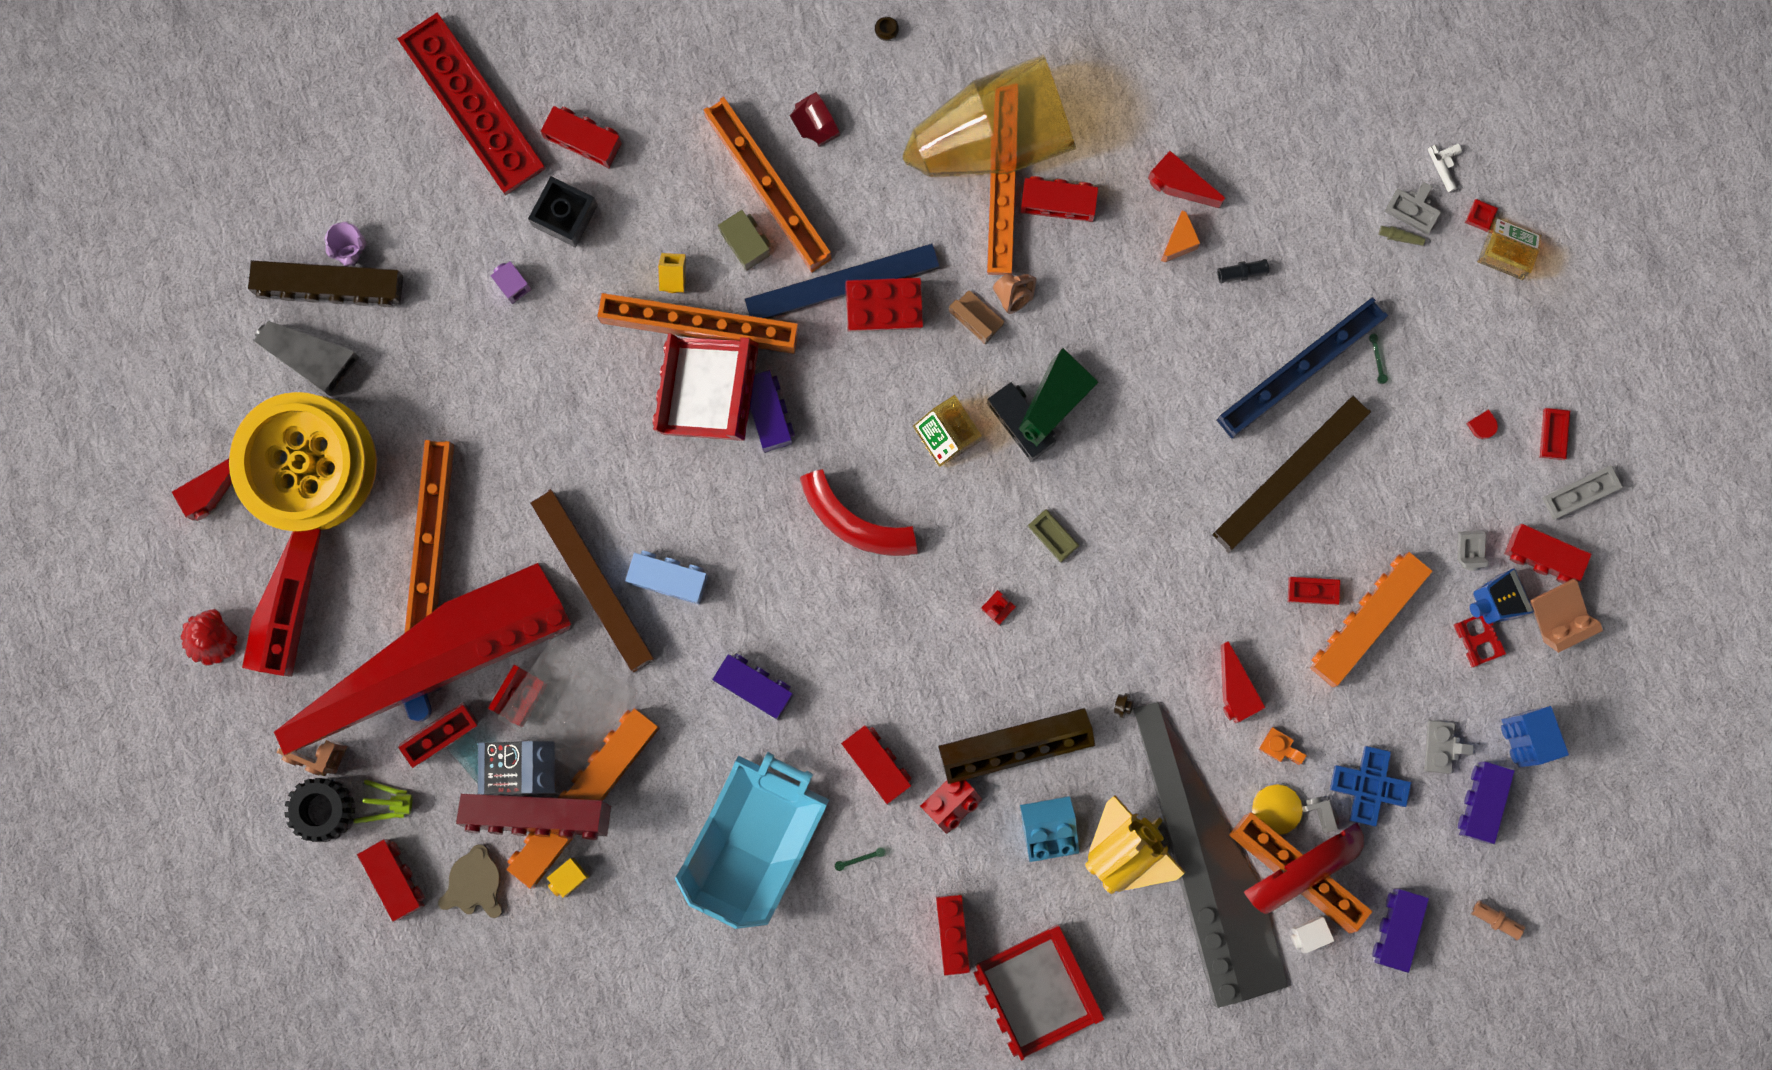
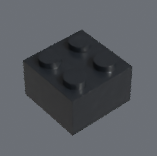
(563, 211)

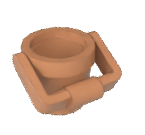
(1013, 292)

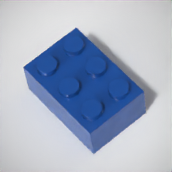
(1534, 737)

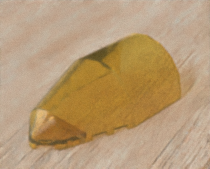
(994, 125)

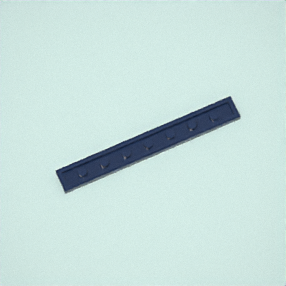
(833, 285)

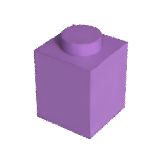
(510, 281)

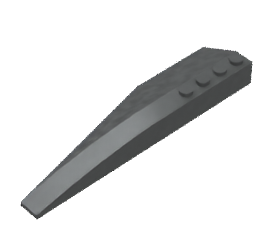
(1229, 931)

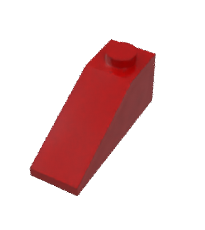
(1181, 181)
(203, 492)
(1238, 691)

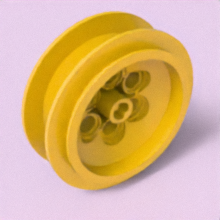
(262, 477)

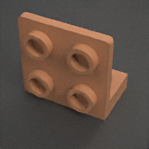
(1564, 617)
(328, 758)

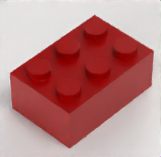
(883, 304)

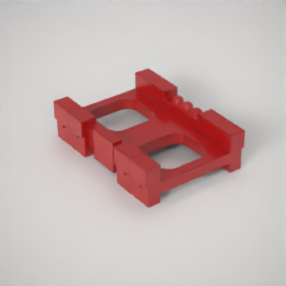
(1471, 642)

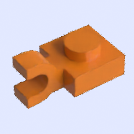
(1278, 745)

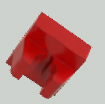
(998, 607)

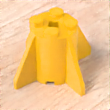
(1129, 851)

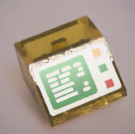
(1510, 249)
(947, 431)

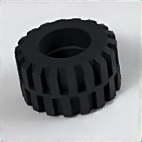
(299, 804)

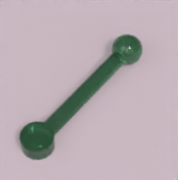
(1382, 378)
(839, 865)

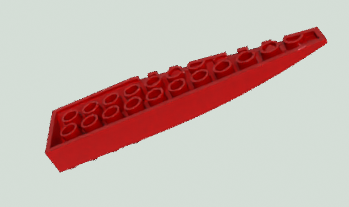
(436, 651)

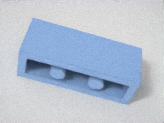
(667, 577)

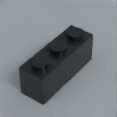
(1010, 409)

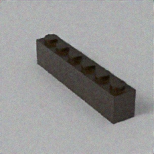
(325, 283)
(1016, 745)

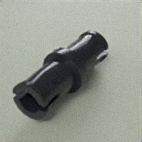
(1243, 271)

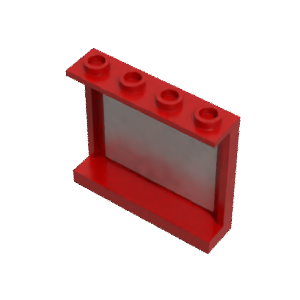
(705, 387)
(1038, 992)

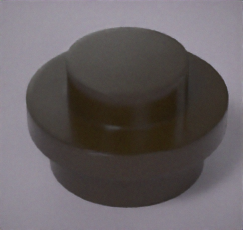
(886, 28)
(1123, 705)

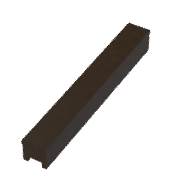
(1291, 473)

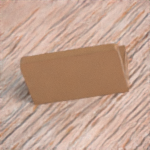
(976, 316)

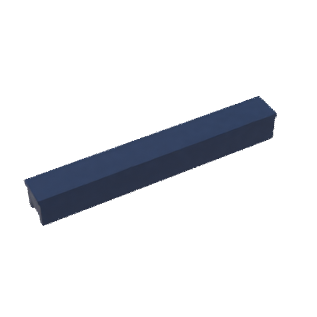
(1301, 368)

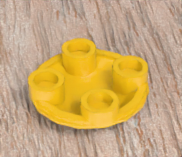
(1278, 808)

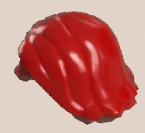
(208, 638)

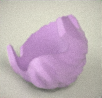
(344, 243)

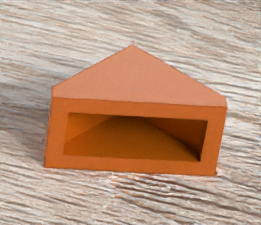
(1182, 240)

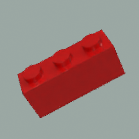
(581, 136)
(1059, 199)
(1547, 554)
(438, 734)
(877, 763)
(391, 879)
(952, 934)

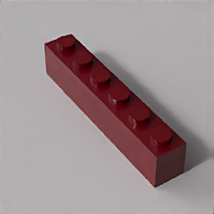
(533, 815)

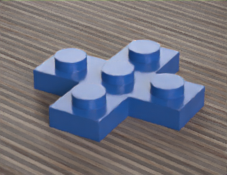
(1370, 786)

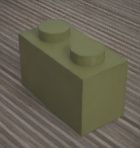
(744, 239)

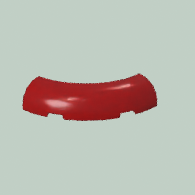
(851, 528)
(1307, 870)

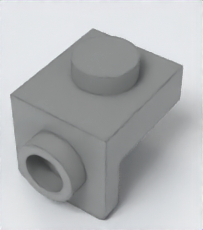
(1472, 550)
(1327, 816)

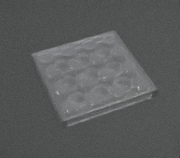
(567, 702)

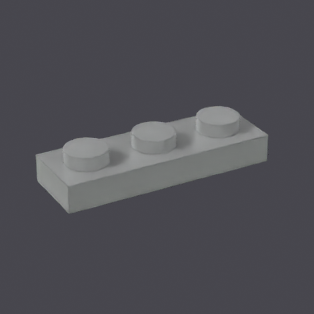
(1582, 492)

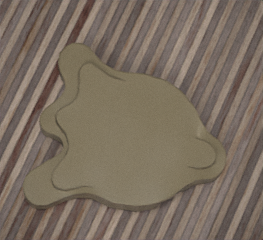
(473, 882)

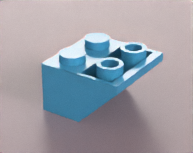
(1049, 829)

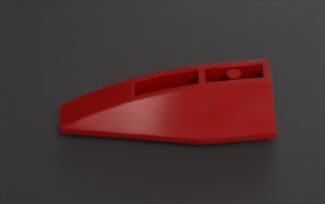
(281, 611)

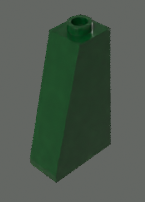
(1057, 395)

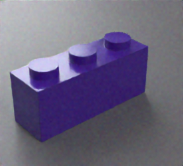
(768, 413)
(753, 685)
(1485, 802)
(1400, 930)

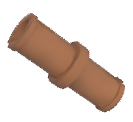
(1498, 920)

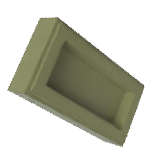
(1053, 535)

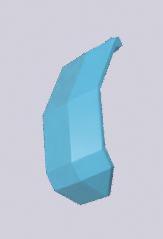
(751, 843)

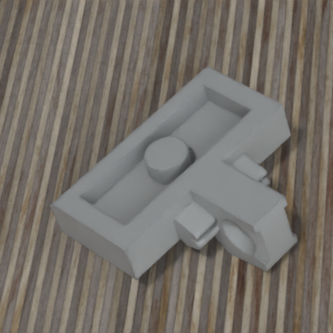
(1414, 208)
(1443, 747)

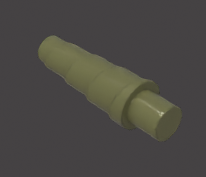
(1396, 234)

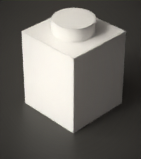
(1311, 935)

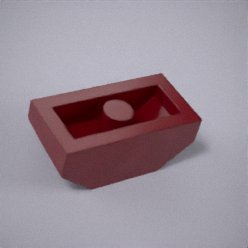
(814, 120)

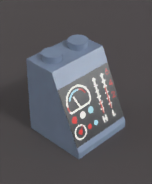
(516, 767)

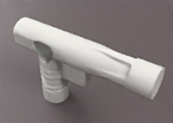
(1445, 163)

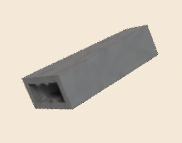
(311, 357)

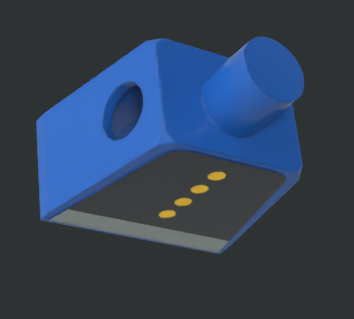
(1501, 599)

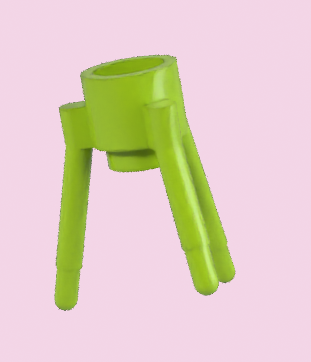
(400, 804)

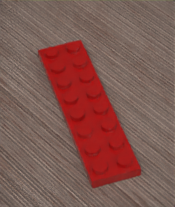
(471, 103)

